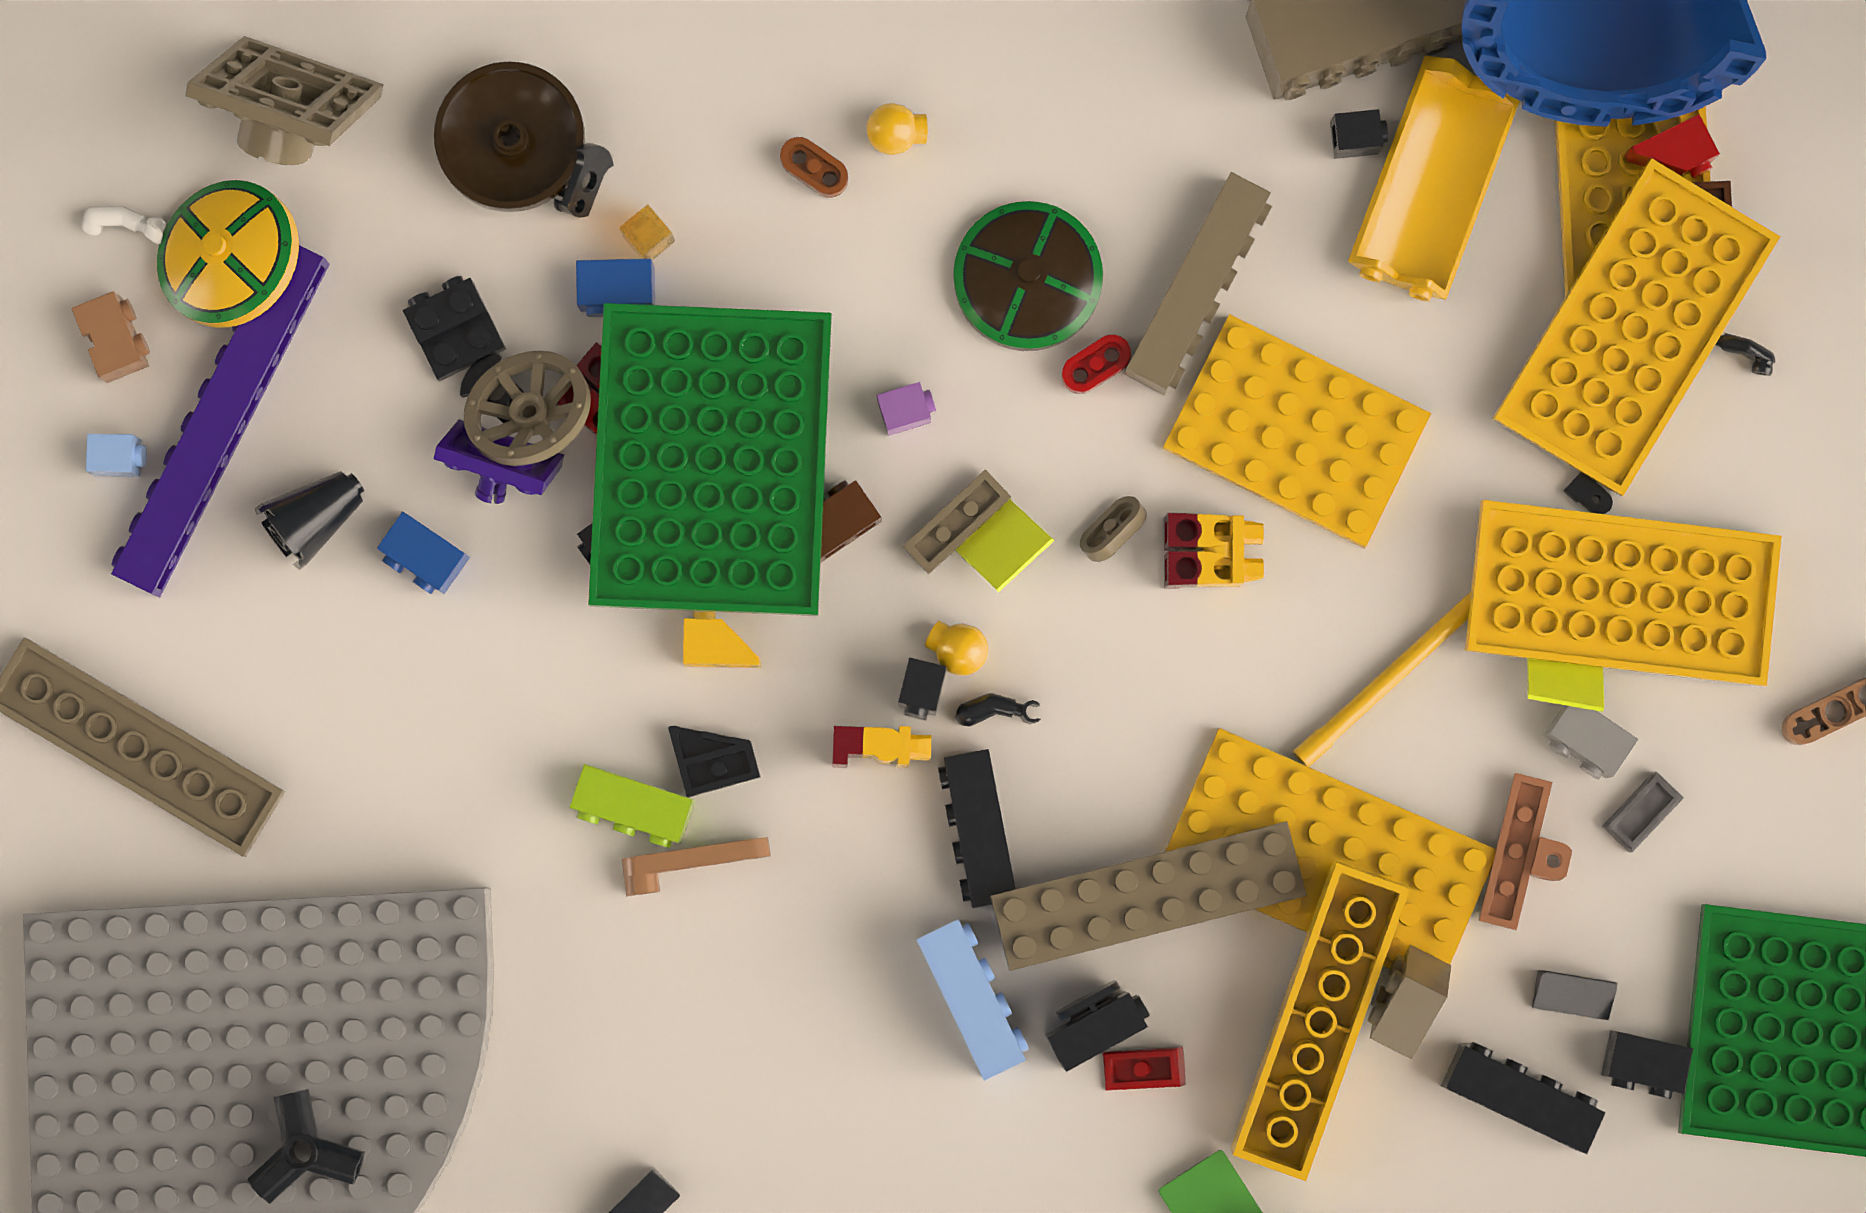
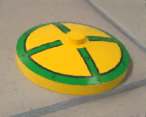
(227, 253)

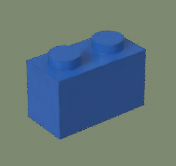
(614, 282)
(422, 553)

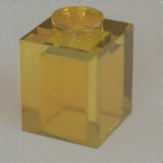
(647, 233)

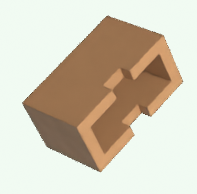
(110, 328)

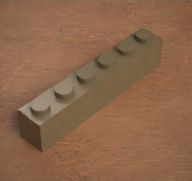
(1197, 284)

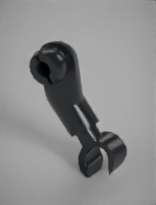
(1750, 349)
(990, 704)

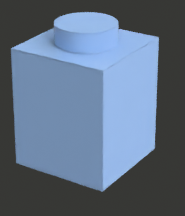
(115, 455)

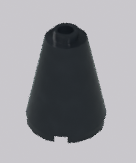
(310, 515)

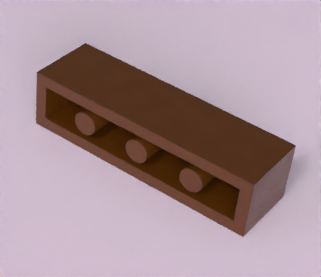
(846, 517)

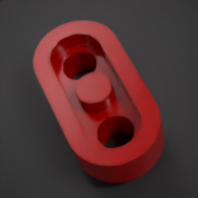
(1095, 364)

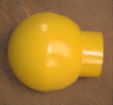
(895, 129)
(958, 647)

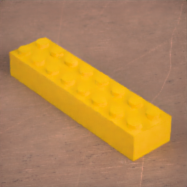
(1319, 1020)

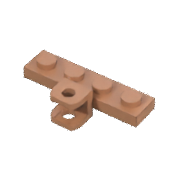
(1521, 853)

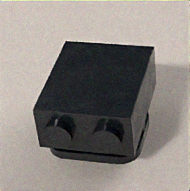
(1096, 1024)

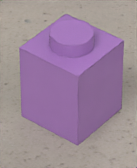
(905, 408)

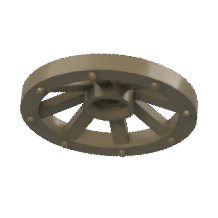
(529, 411)

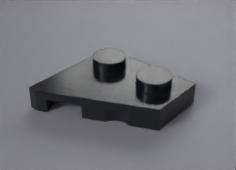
(712, 760)

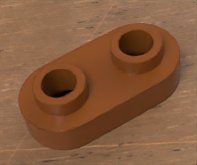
(815, 167)

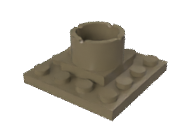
(282, 99)

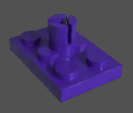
(460, 454)

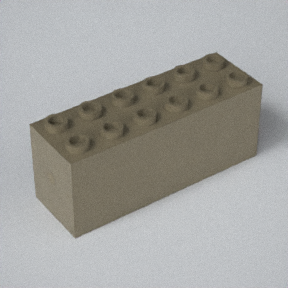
(1330, 39)

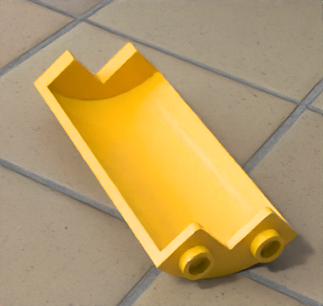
(1433, 180)

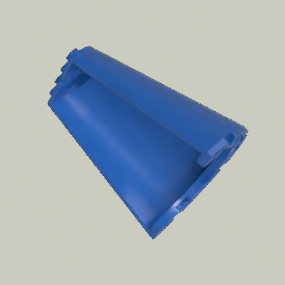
(1611, 56)

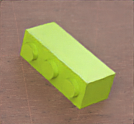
(631, 806)

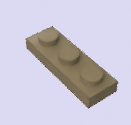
(957, 522)

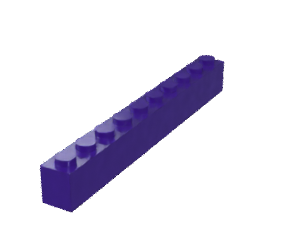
(213, 433)

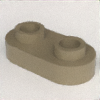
(1113, 529)

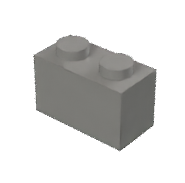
(1590, 739)

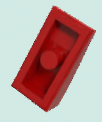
(1144, 1068)

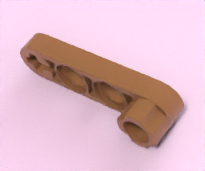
(1853, 711)
(642, 871)

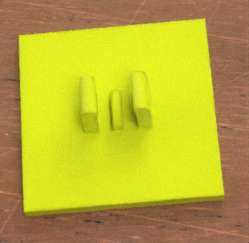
(1004, 545)
(1566, 684)

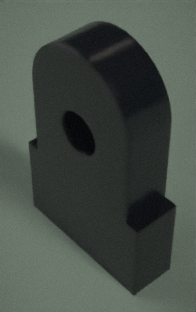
(1584, 489)

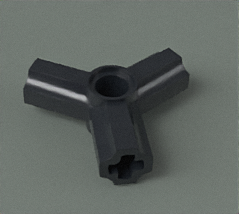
(284, 1168)

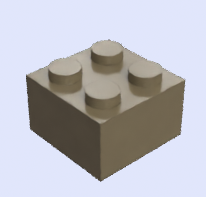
(1409, 1001)

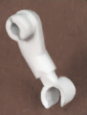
(98, 217)

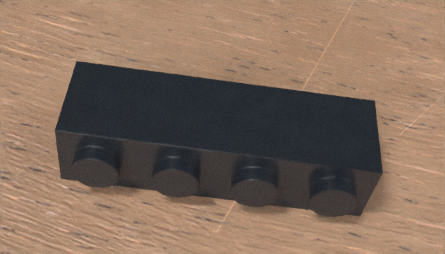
(979, 826)
(1522, 1098)

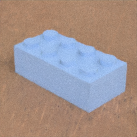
(971, 999)

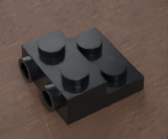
(453, 327)

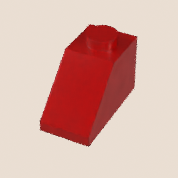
(1681, 148)

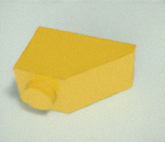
(714, 644)

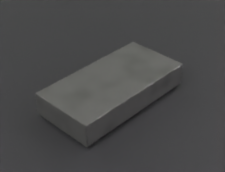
(1643, 812)

